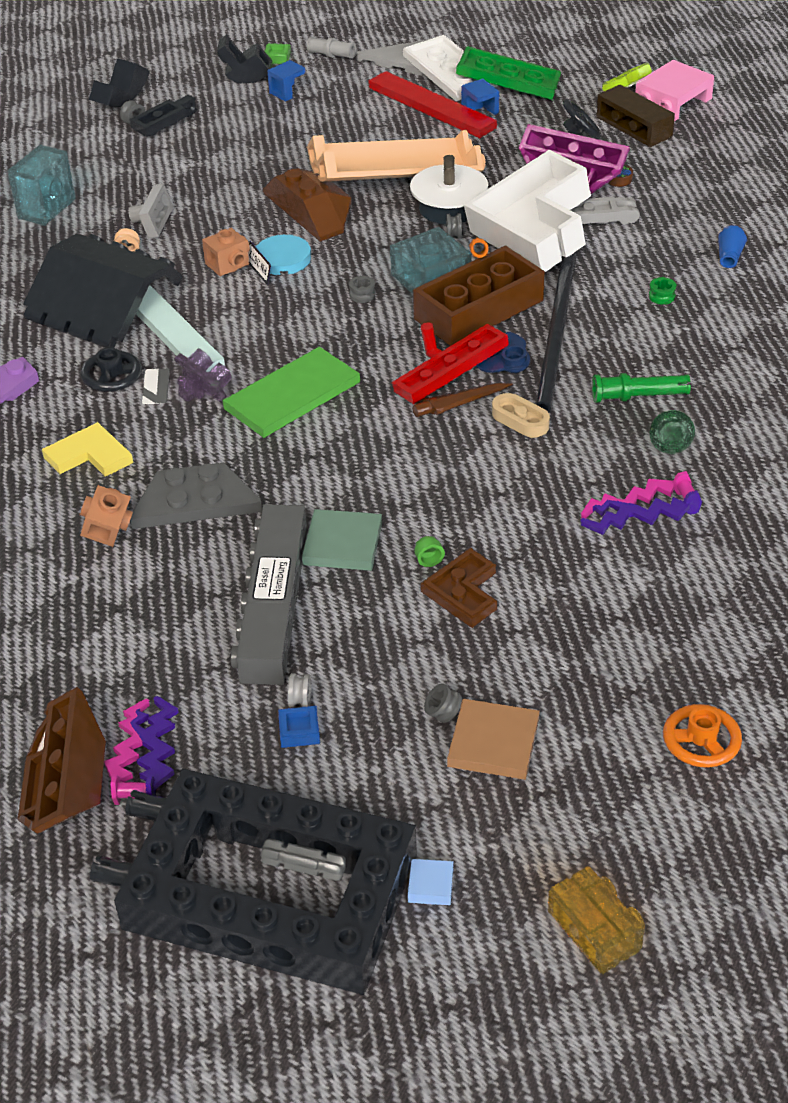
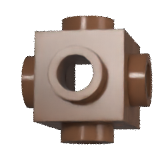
(226, 251)
(105, 515)

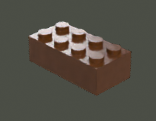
(479, 294)

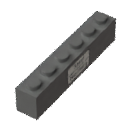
(271, 595)

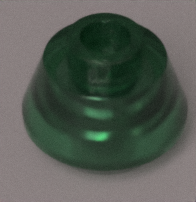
(672, 432)

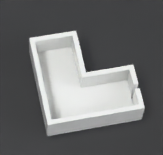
(533, 210)

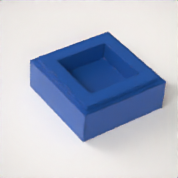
(299, 726)

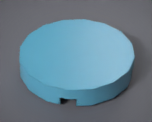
(285, 253)

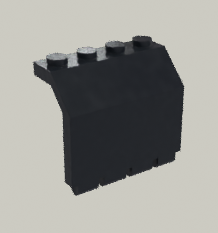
(93, 288)

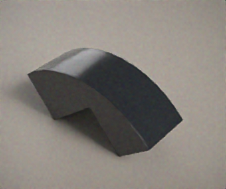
(124, 85)

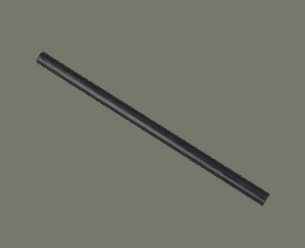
(555, 333)

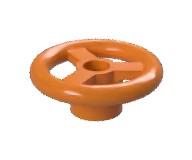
(702, 730)

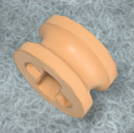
(131, 237)

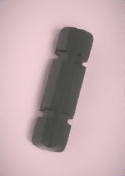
(303, 859)

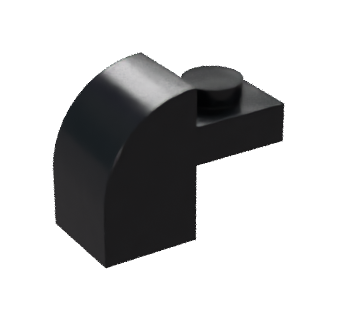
(245, 66)

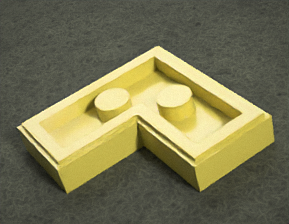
(88, 444)

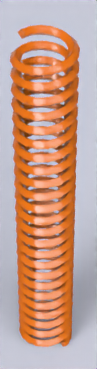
(478, 254)

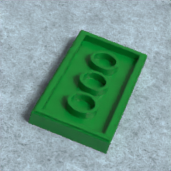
(508, 72)

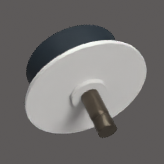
(446, 189)

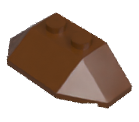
(311, 203)
(63, 764)

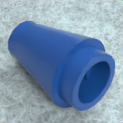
(731, 244)

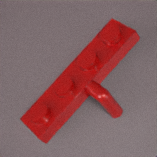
(449, 363)

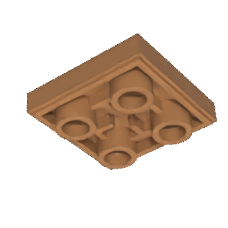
(493, 739)

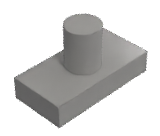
(154, 211)

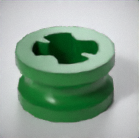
(662, 290)

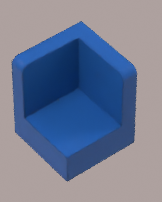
(282, 78)
(480, 95)

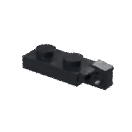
(163, 115)

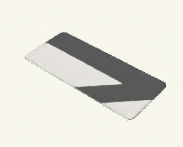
(156, 386)

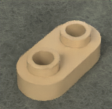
(520, 415)

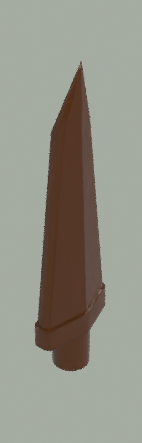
(439, 404)

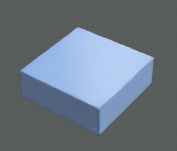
(430, 882)

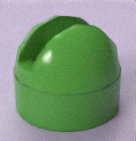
(429, 551)

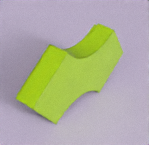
(628, 76)

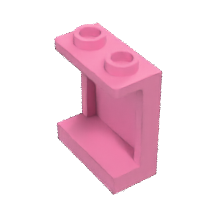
(675, 85)

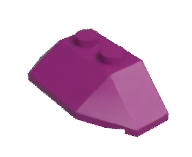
(600, 158)

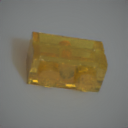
(596, 919)

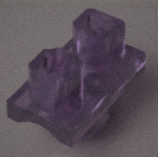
(198, 380)

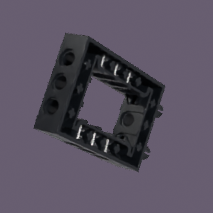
(322, 949)

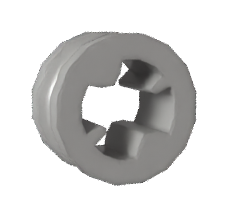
(299, 690)

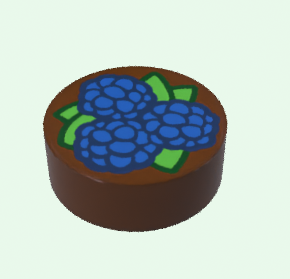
(624, 178)

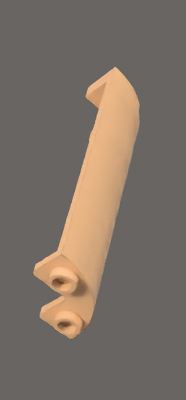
(389, 158)

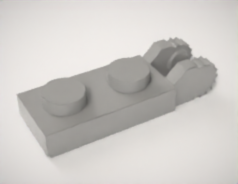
(607, 210)

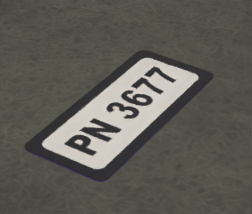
(259, 263)

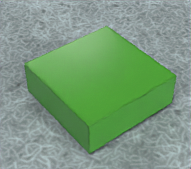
(278, 52)

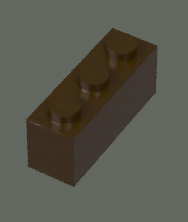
(635, 115)

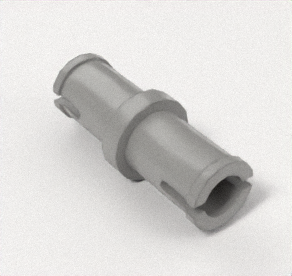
(331, 47)

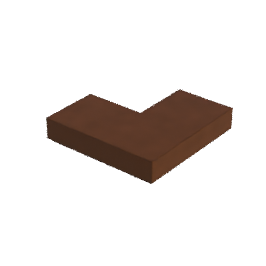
(457, 587)

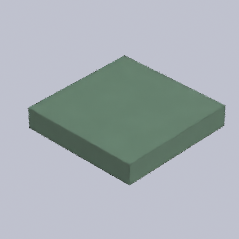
(342, 539)

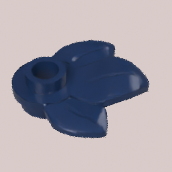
(511, 358)

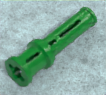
(624, 386)

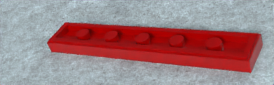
(433, 104)

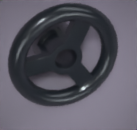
(579, 121)
(111, 366)

